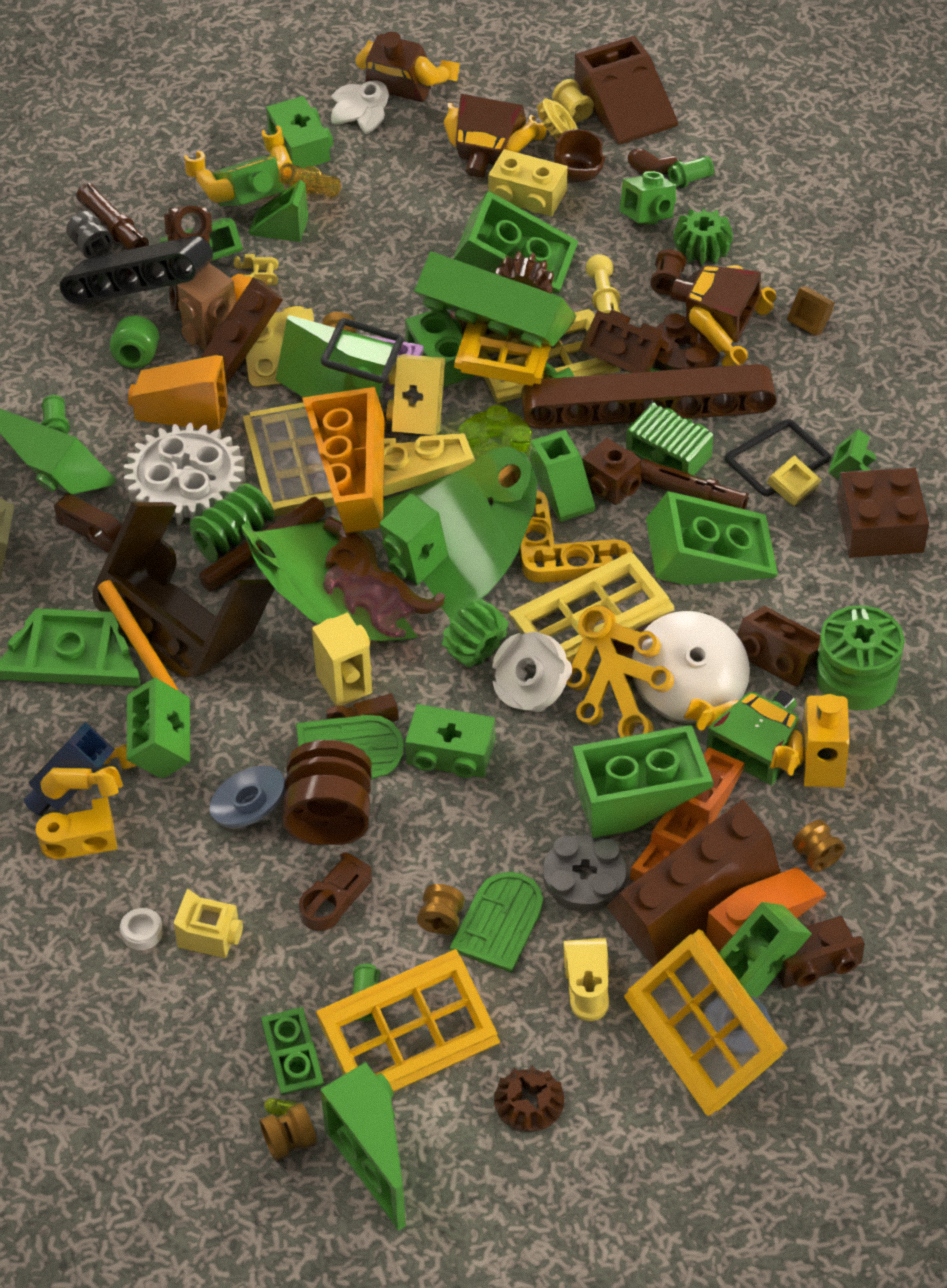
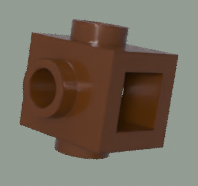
(612, 471)

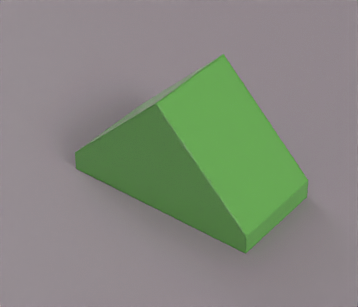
(283, 215)

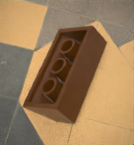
(693, 880)

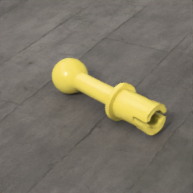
(605, 297)

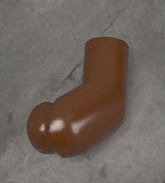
(644, 161)

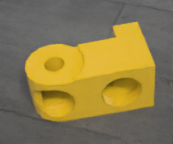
(78, 832)

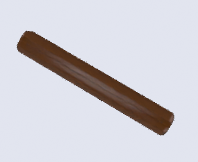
(241, 556)

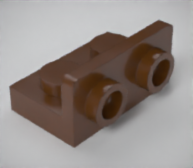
(622, 344)
(778, 644)
(824, 952)

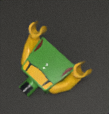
(245, 180)
(754, 731)

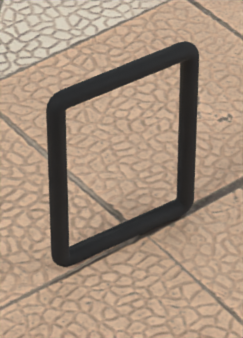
(356, 372)
(754, 441)

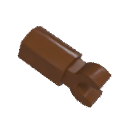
(379, 706)

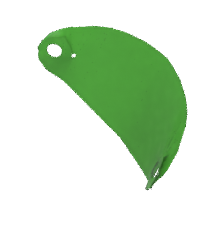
(477, 536)

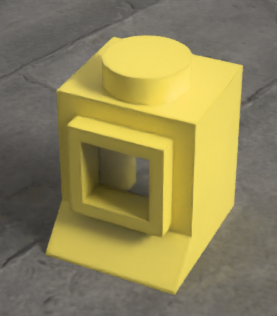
(207, 925)

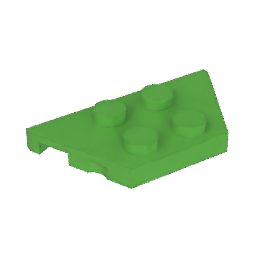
(69, 649)

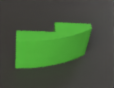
(292, 1051)

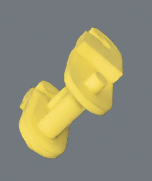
(259, 264)

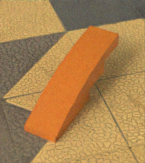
(691, 816)

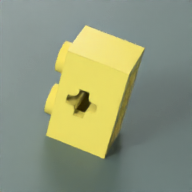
(425, 414)

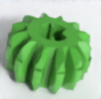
(703, 236)
(475, 633)

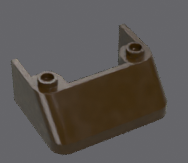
(174, 623)

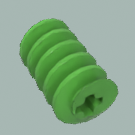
(225, 520)

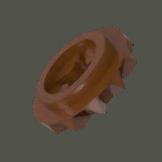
(522, 1114)

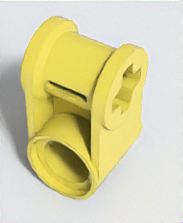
(587, 977)

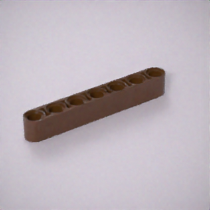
(627, 395)

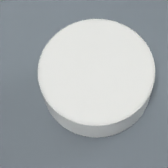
(141, 929)

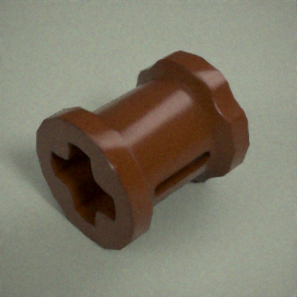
(669, 268)

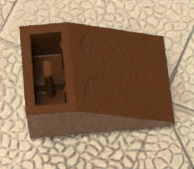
(624, 90)

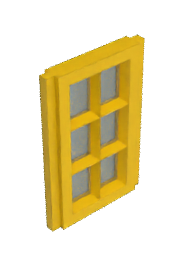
(705, 1022)

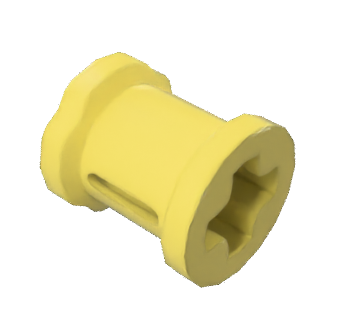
(569, 96)

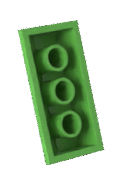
(493, 300)

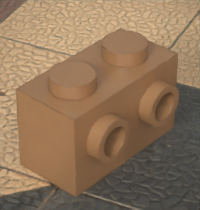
(205, 305)

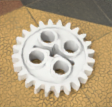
(184, 469)

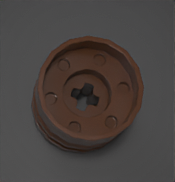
(327, 793)

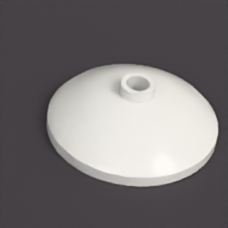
(716, 679)

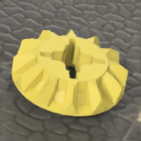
(555, 117)

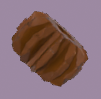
(527, 271)

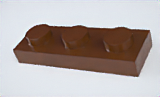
(243, 325)

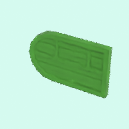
(370, 733)
(500, 920)

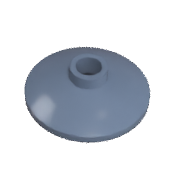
(247, 796)

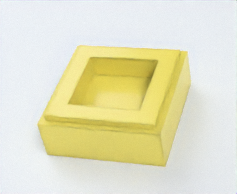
(794, 481)

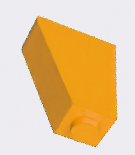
(182, 394)

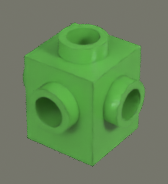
(648, 198)

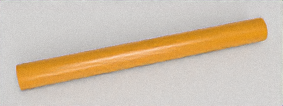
(134, 633)

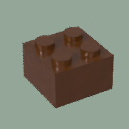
(882, 512)

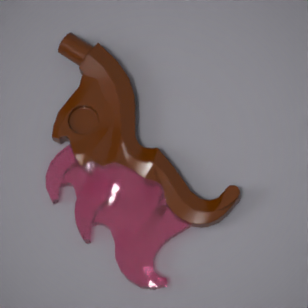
(381, 593)

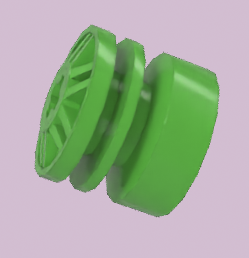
(860, 656)

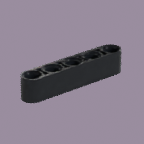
(136, 270)

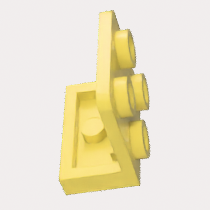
(265, 354)

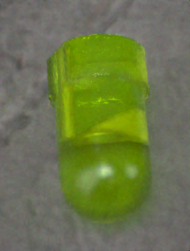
(278, 1106)

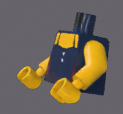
(76, 768)

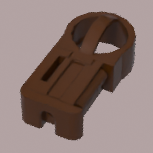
(87, 520)
(339, 887)

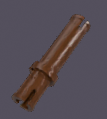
(119, 225)
(689, 485)

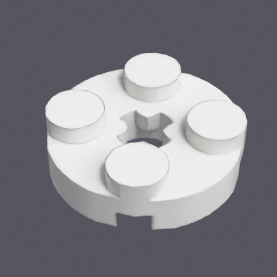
(550, 675)

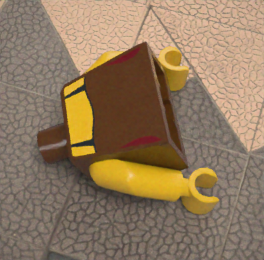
(403, 66)
(487, 127)
(722, 305)

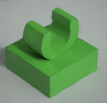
(852, 455)

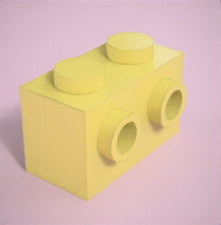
(528, 182)
(342, 659)

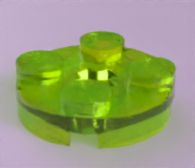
(496, 423)

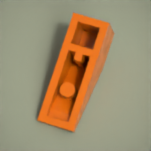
(787, 888)

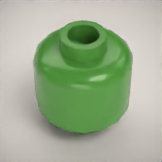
(134, 342)

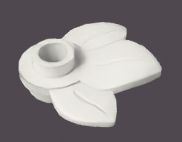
(360, 103)

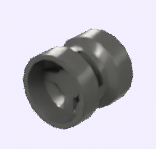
(89, 234)

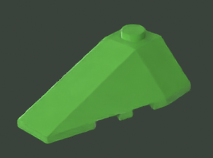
(54, 456)

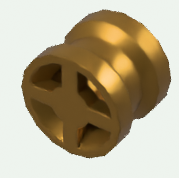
(818, 845)
(440, 909)

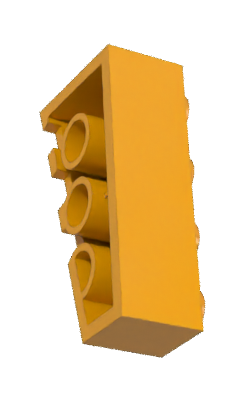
(351, 447)

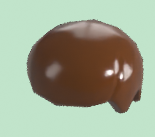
(580, 150)

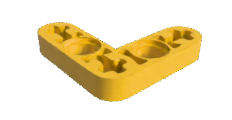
(547, 551)

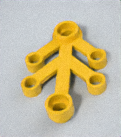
(613, 669)

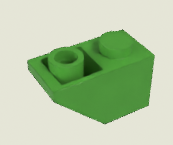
(561, 475)

